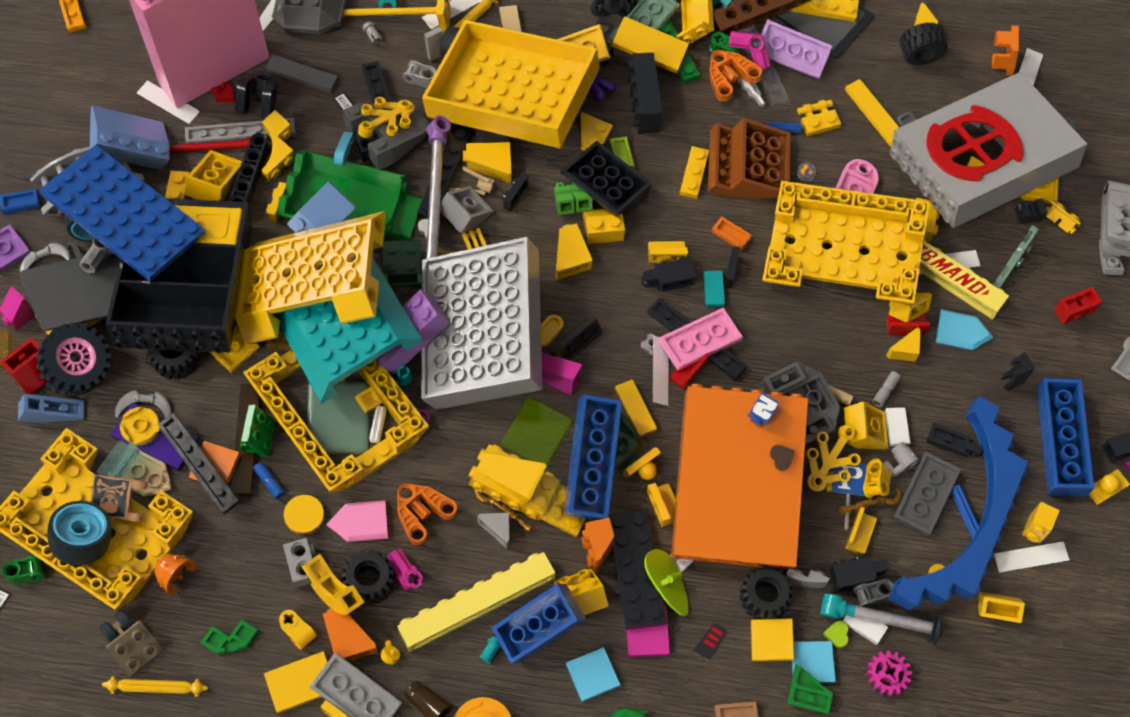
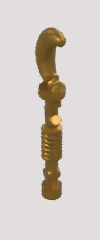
(867, 503)
(512, 515)

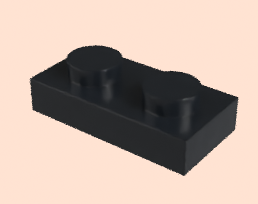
(518, 186)

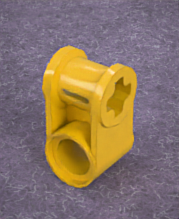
(877, 479)
(299, 631)

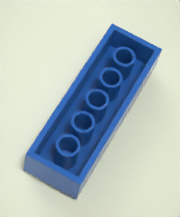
(1065, 437)
(593, 458)

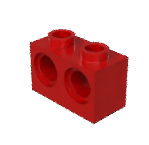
(1077, 305)

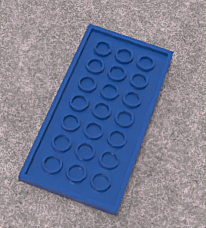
(122, 212)

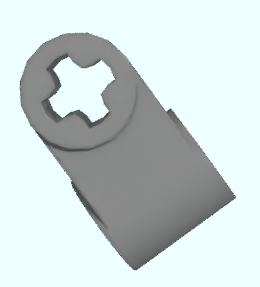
(419, 74)

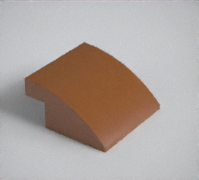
(748, 160)

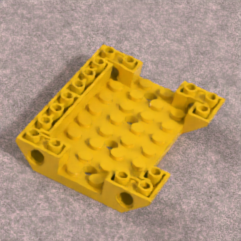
(848, 223)
(302, 254)
(118, 573)

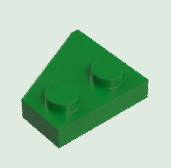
(808, 692)

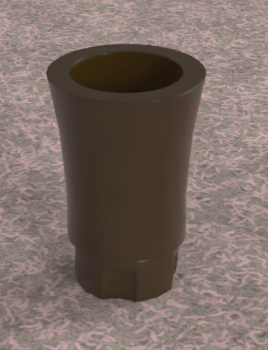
(427, 701)

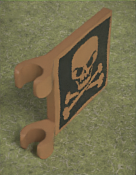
(115, 496)

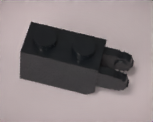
(670, 275)
(856, 572)

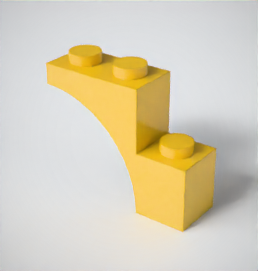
(282, 154)

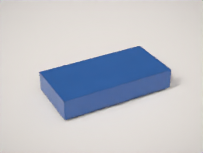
(19, 201)

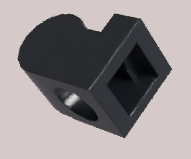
(1031, 211)

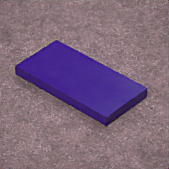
(159, 448)

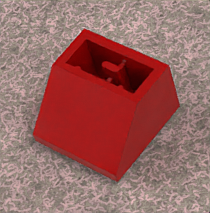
(22, 367)

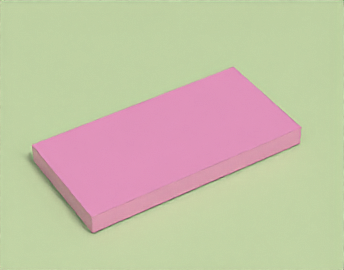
(700, 337)

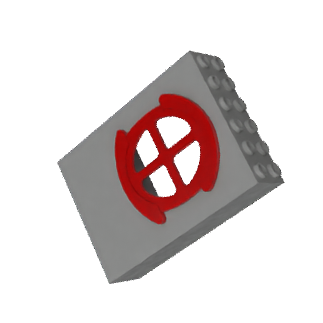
(1029, 129)

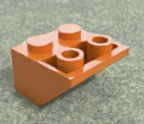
(598, 540)

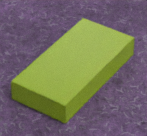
(621, 149)

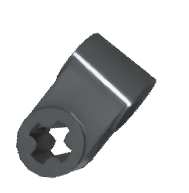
(870, 594)

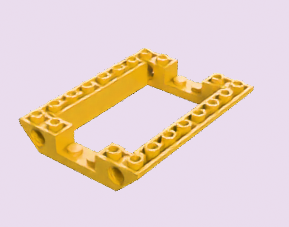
(398, 439)

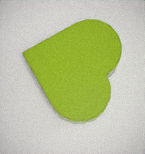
(837, 634)

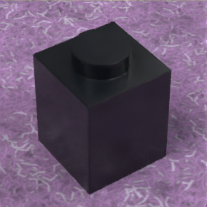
(1117, 447)

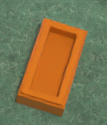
(731, 233)

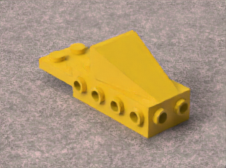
(523, 487)

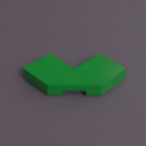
(238, 640)

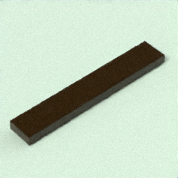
(243, 474)

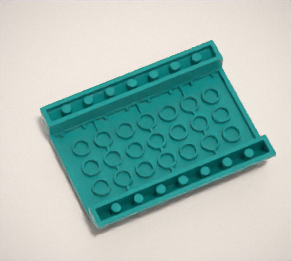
(336, 350)

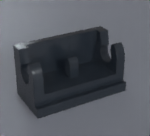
(1019, 372)

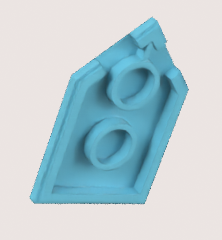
(961, 330)

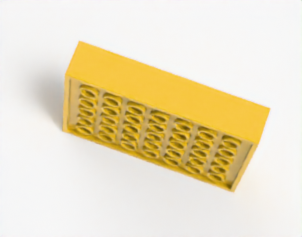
(512, 83)

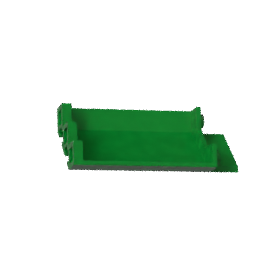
(363, 185)

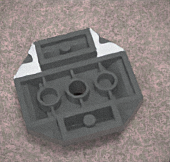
(308, 15)
(810, 383)

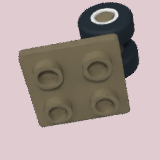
(134, 646)

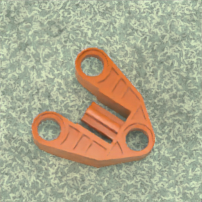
(731, 68)
(432, 498)

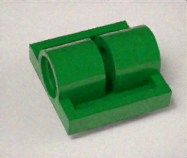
(257, 432)

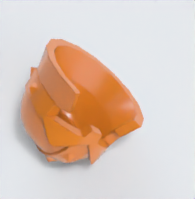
(169, 570)

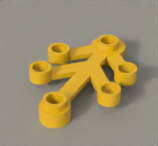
(401, 108)
(829, 459)

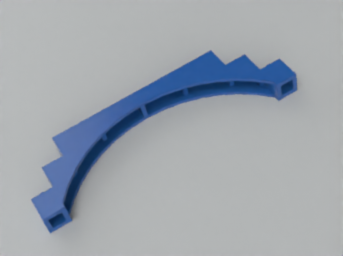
(1003, 478)

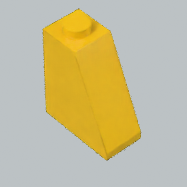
(489, 159)
(572, 252)

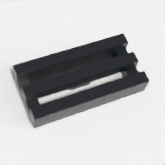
(732, 267)

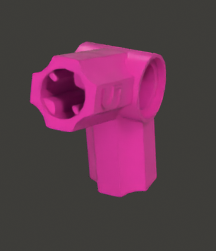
(744, 41)
(406, 574)

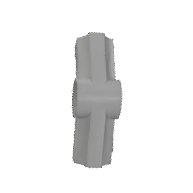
(94, 257)

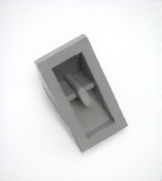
(496, 525)

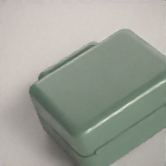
(339, 422)

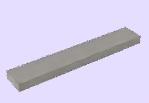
(228, 132)

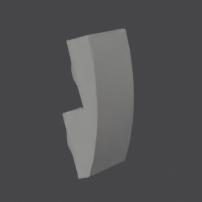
(1111, 263)
(815, 578)

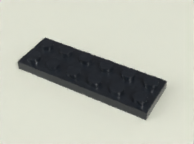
(639, 598)

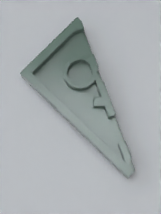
(1016, 259)

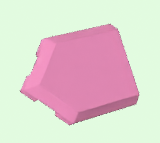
(361, 521)

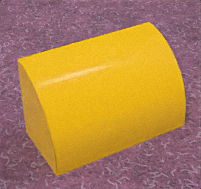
(1000, 607)

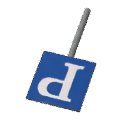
(853, 486)

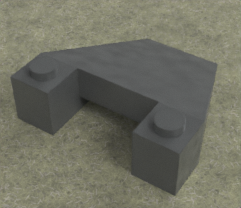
(388, 148)

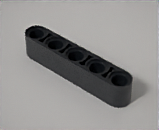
(252, 167)

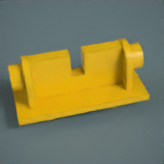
(1068, 221)

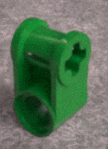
(723, 44)
(28, 570)

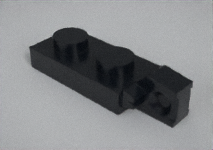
(953, 441)

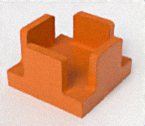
(1011, 41)

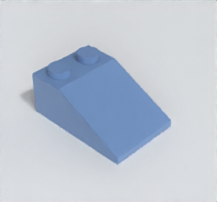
(323, 209)

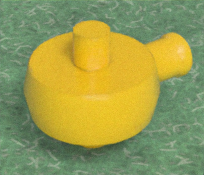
(390, 653)

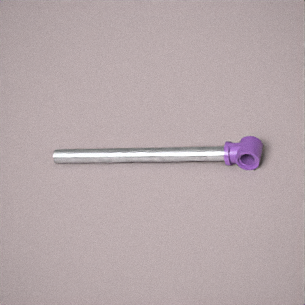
(437, 134)

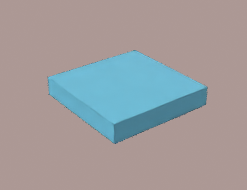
(816, 660)
(592, 674)

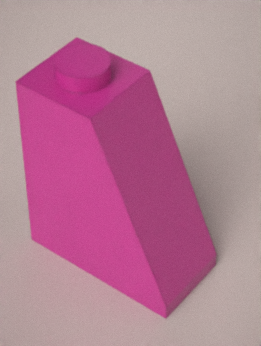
(561, 373)

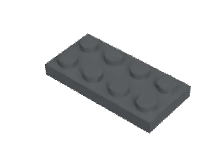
(926, 494)

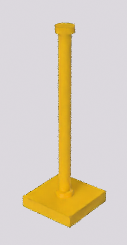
(442, 10)

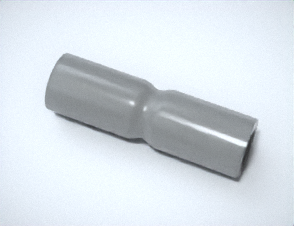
(887, 388)

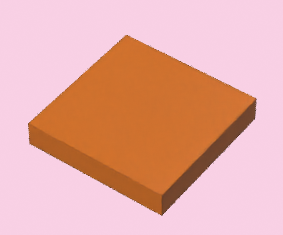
(222, 458)

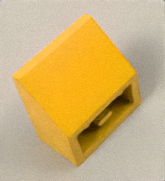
(586, 590)

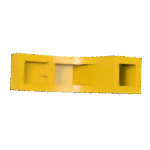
(335, 594)

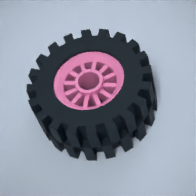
(68, 380)

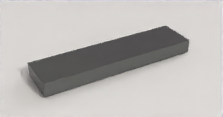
(301, 73)

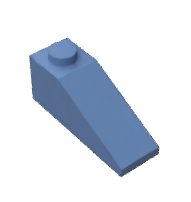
(49, 409)

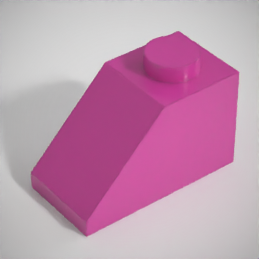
(15, 309)

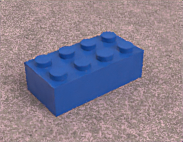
(538, 623)

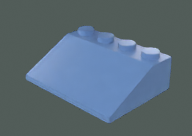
(129, 137)

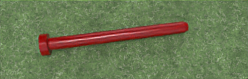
(209, 146)

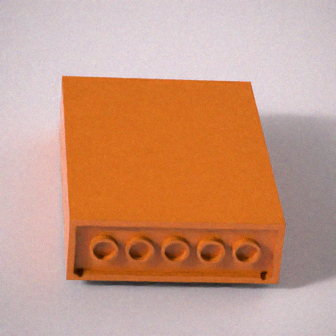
(728, 492)

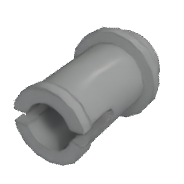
(370, 30)

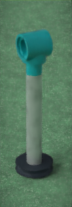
(836, 607)

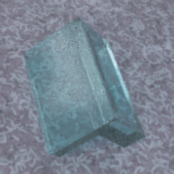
(119, 460)

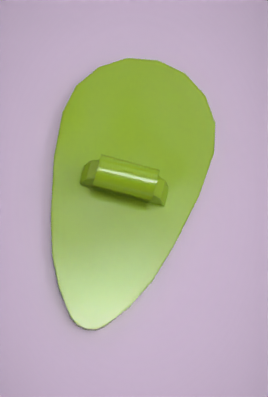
(667, 580)

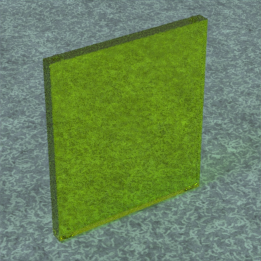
(536, 432)

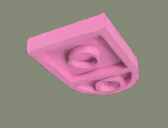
(855, 180)

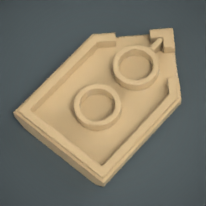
(150, 470)

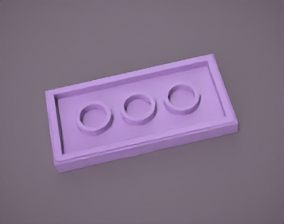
(795, 49)

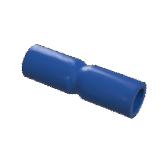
(270, 482)

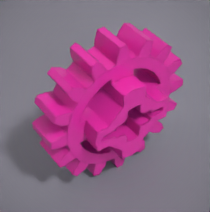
(891, 681)

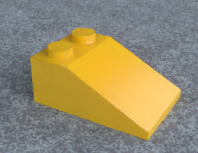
(212, 177)

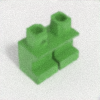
(569, 197)

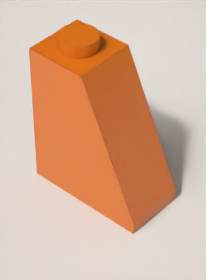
(347, 637)

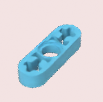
(343, 148)

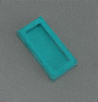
(713, 289)

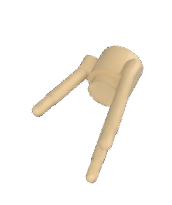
(484, 183)

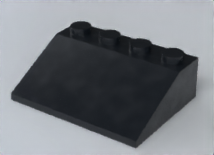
(607, 179)

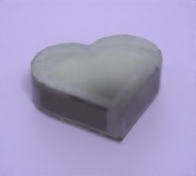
(782, 457)

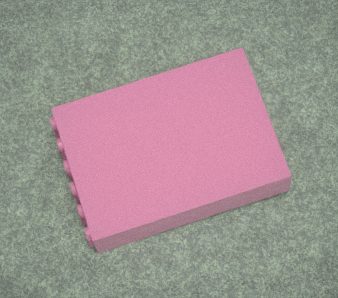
(199, 42)

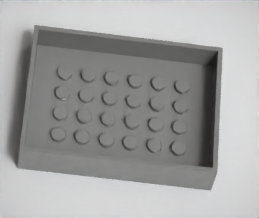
(493, 325)

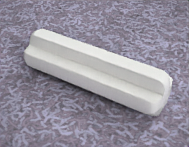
(378, 423)

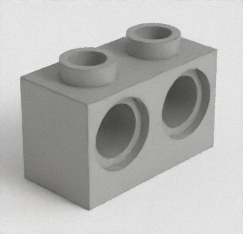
(295, 562)

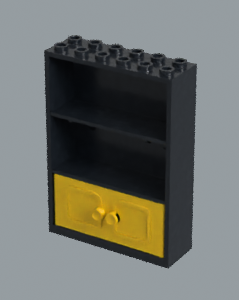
(195, 296)

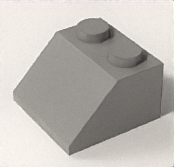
(465, 209)

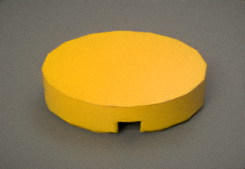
(140, 426)
(304, 514)

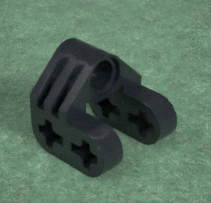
(620, 7)
(260, 86)

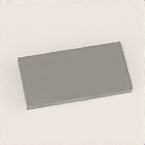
(353, 691)

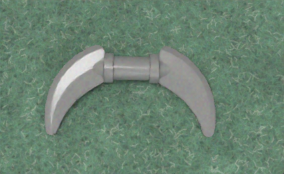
(52, 248)
(135, 397)

